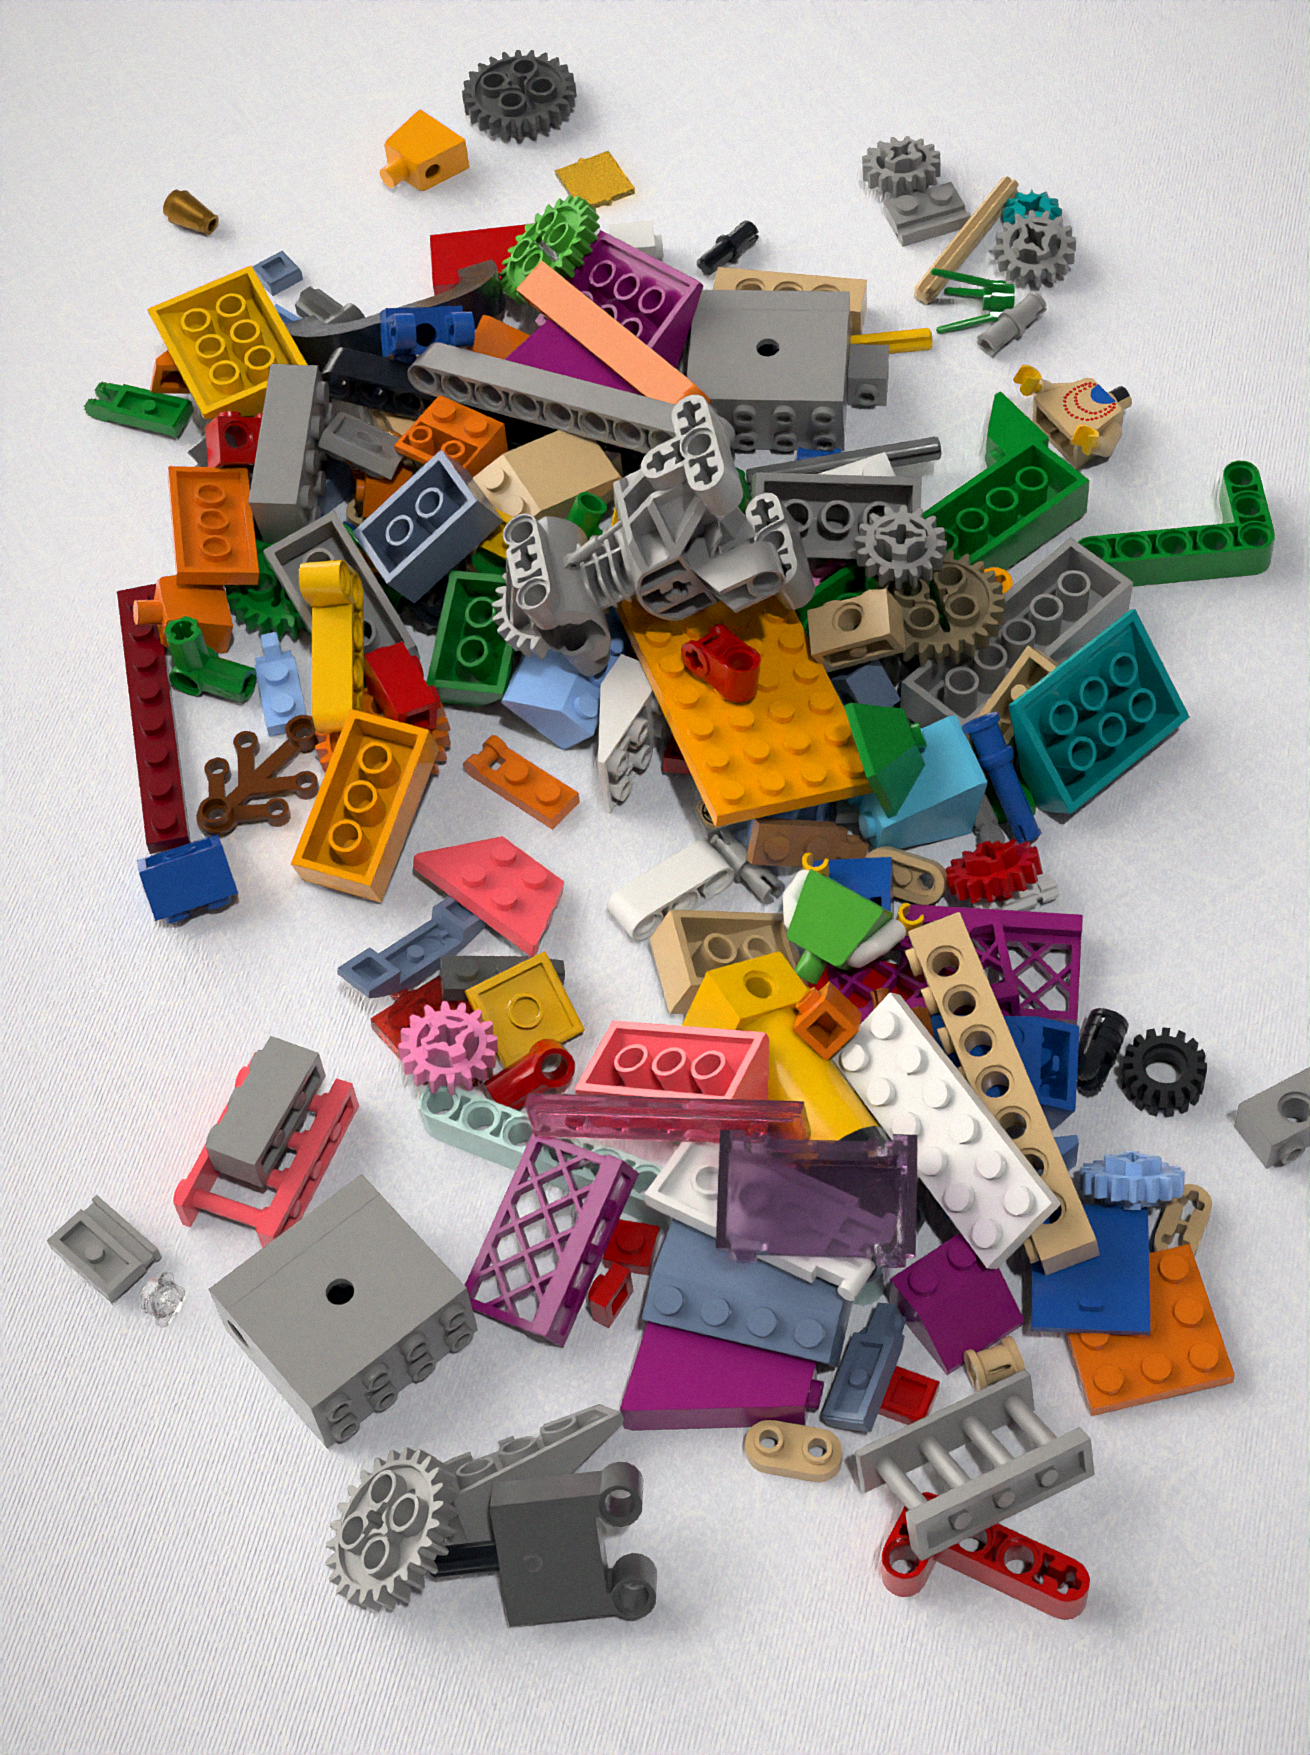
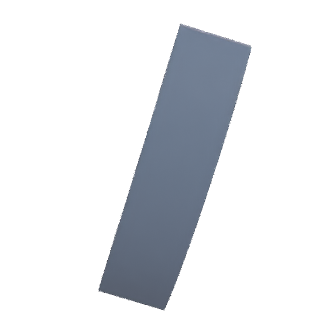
(415, 954)

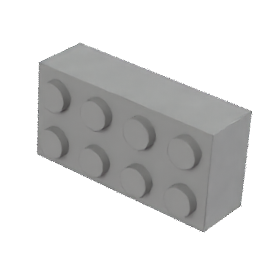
(288, 455)
(326, 541)

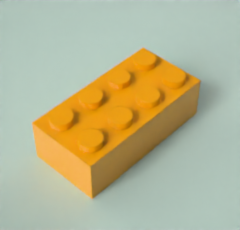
(365, 805)

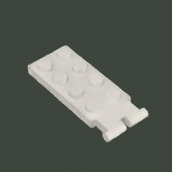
(689, 1194)

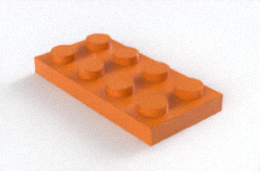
(212, 526)

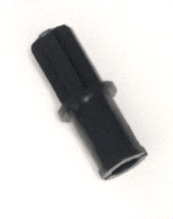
(728, 247)

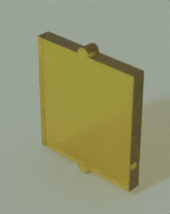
(596, 180)

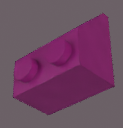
(954, 1303)

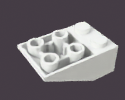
(628, 728)

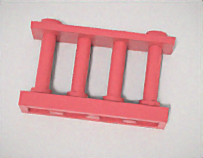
(293, 1185)

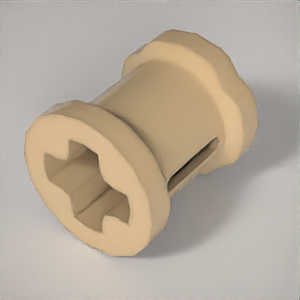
(993, 1363)

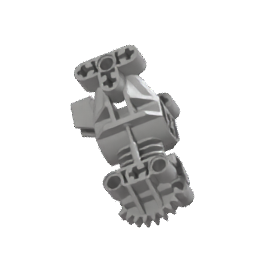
(674, 548)

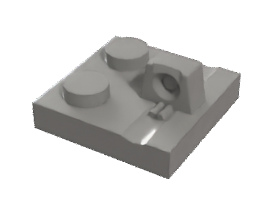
(363, 445)

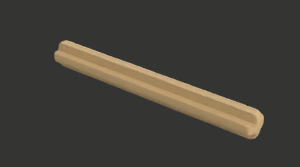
(966, 239)

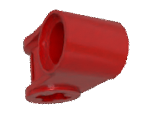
(727, 663)

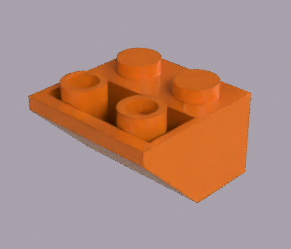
(457, 430)

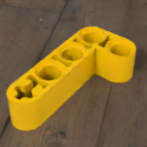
(337, 641)

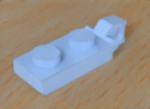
(278, 685)

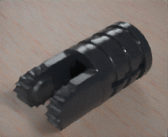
(1099, 1049)

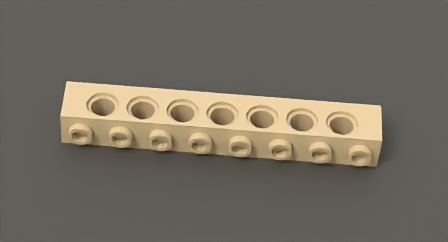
(949, 944)

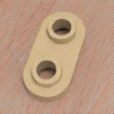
(908, 875)
(791, 1454)

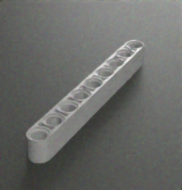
(545, 398)

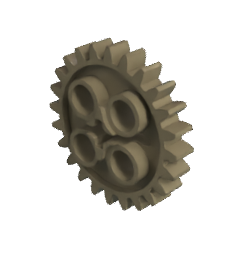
(966, 599)

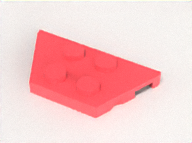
(497, 886)

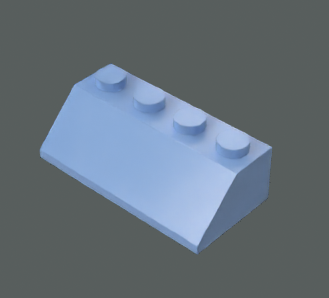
(557, 696)

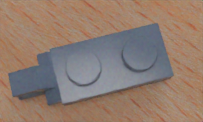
(866, 1371)

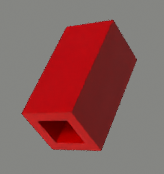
(400, 686)

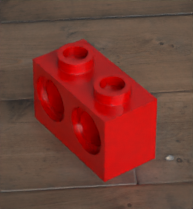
(243, 429)

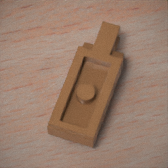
(787, 840)

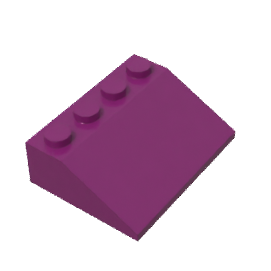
(639, 294)

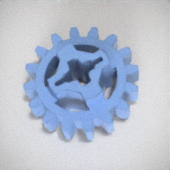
(1132, 1180)

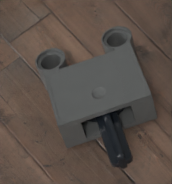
(555, 1547)

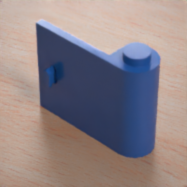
(1103, 1292)

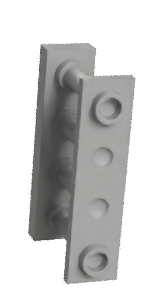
(991, 1496)

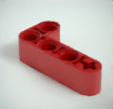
(990, 1568)

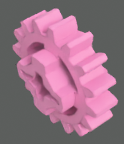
(447, 1044)

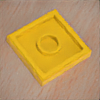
(525, 1007)

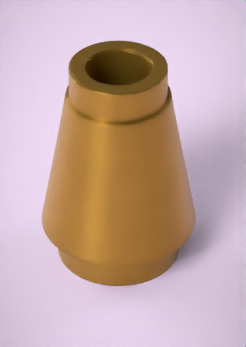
(189, 212)

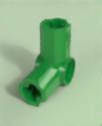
(200, 667)

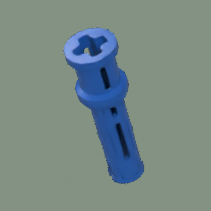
(996, 758)

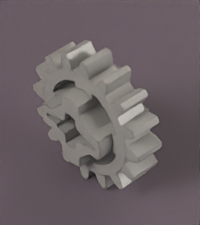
(901, 166)
(1035, 248)
(900, 547)

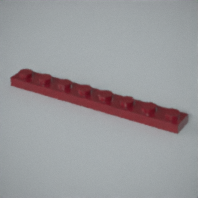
(153, 727)

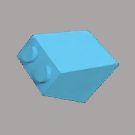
(941, 800)

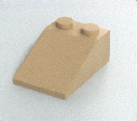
(547, 475)
(700, 941)

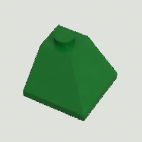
(888, 751)

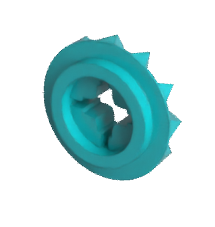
(1023, 203)

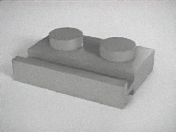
(926, 214)
(104, 1248)

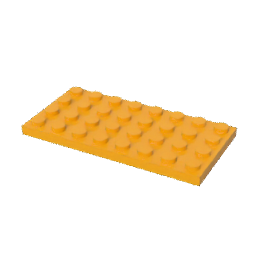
(757, 755)

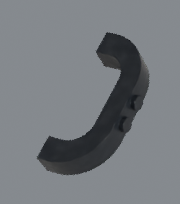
(477, 293)

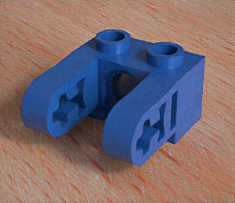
(445, 324)

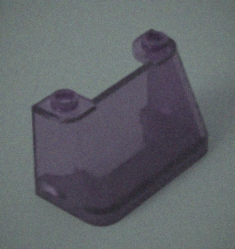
(817, 1198)

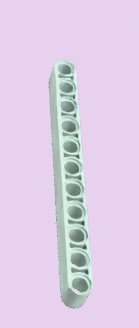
(513, 1126)

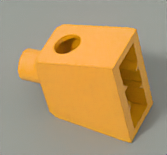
(423, 153)

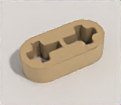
(1172, 1223)

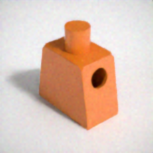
(200, 602)

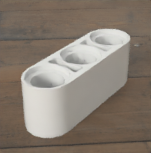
(675, 884)

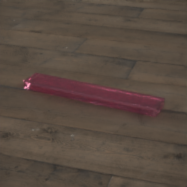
(663, 1117)

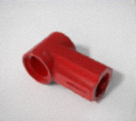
(525, 1075)

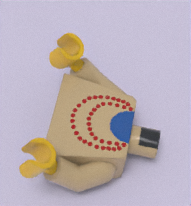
(1076, 415)

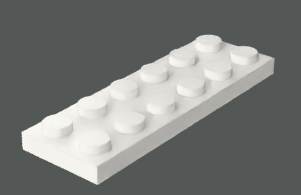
(962, 1147)

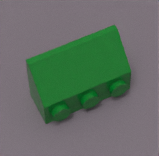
(469, 655)

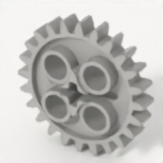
(392, 1529)

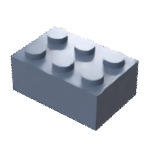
(427, 526)

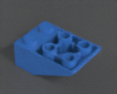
(1049, 1057)

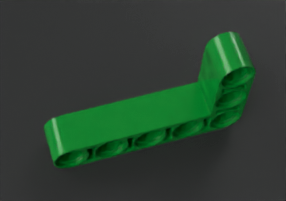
(1199, 552)

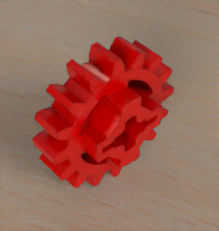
(994, 871)

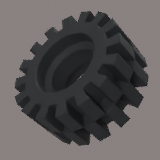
(1169, 1050)

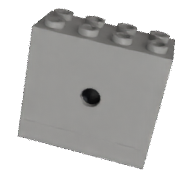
(774, 365)
(345, 1310)

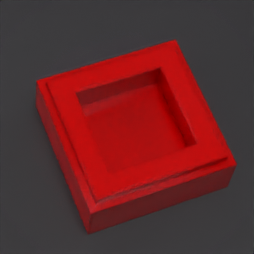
(909, 1396)

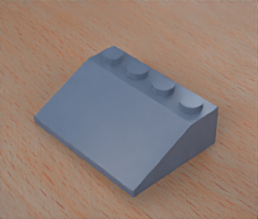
(744, 1303)

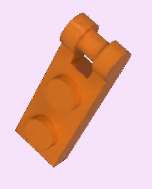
(522, 782)

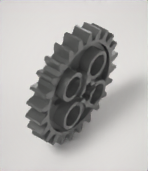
(503, 107)

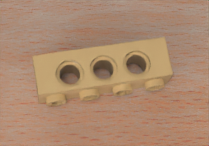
(778, 281)

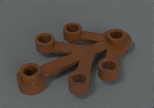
(257, 781)

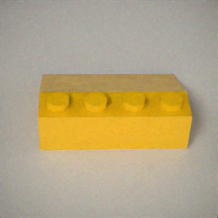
(225, 342)

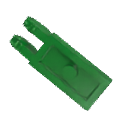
(139, 408)

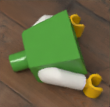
(837, 923)

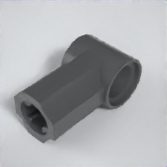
(325, 308)

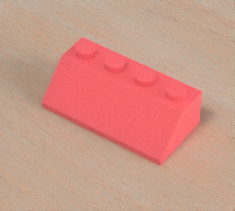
(678, 1063)

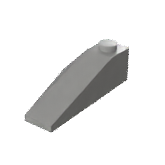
(556, 1452)

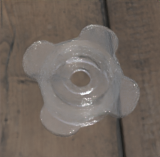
(162, 1298)

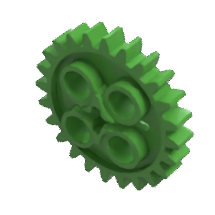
(565, 229)

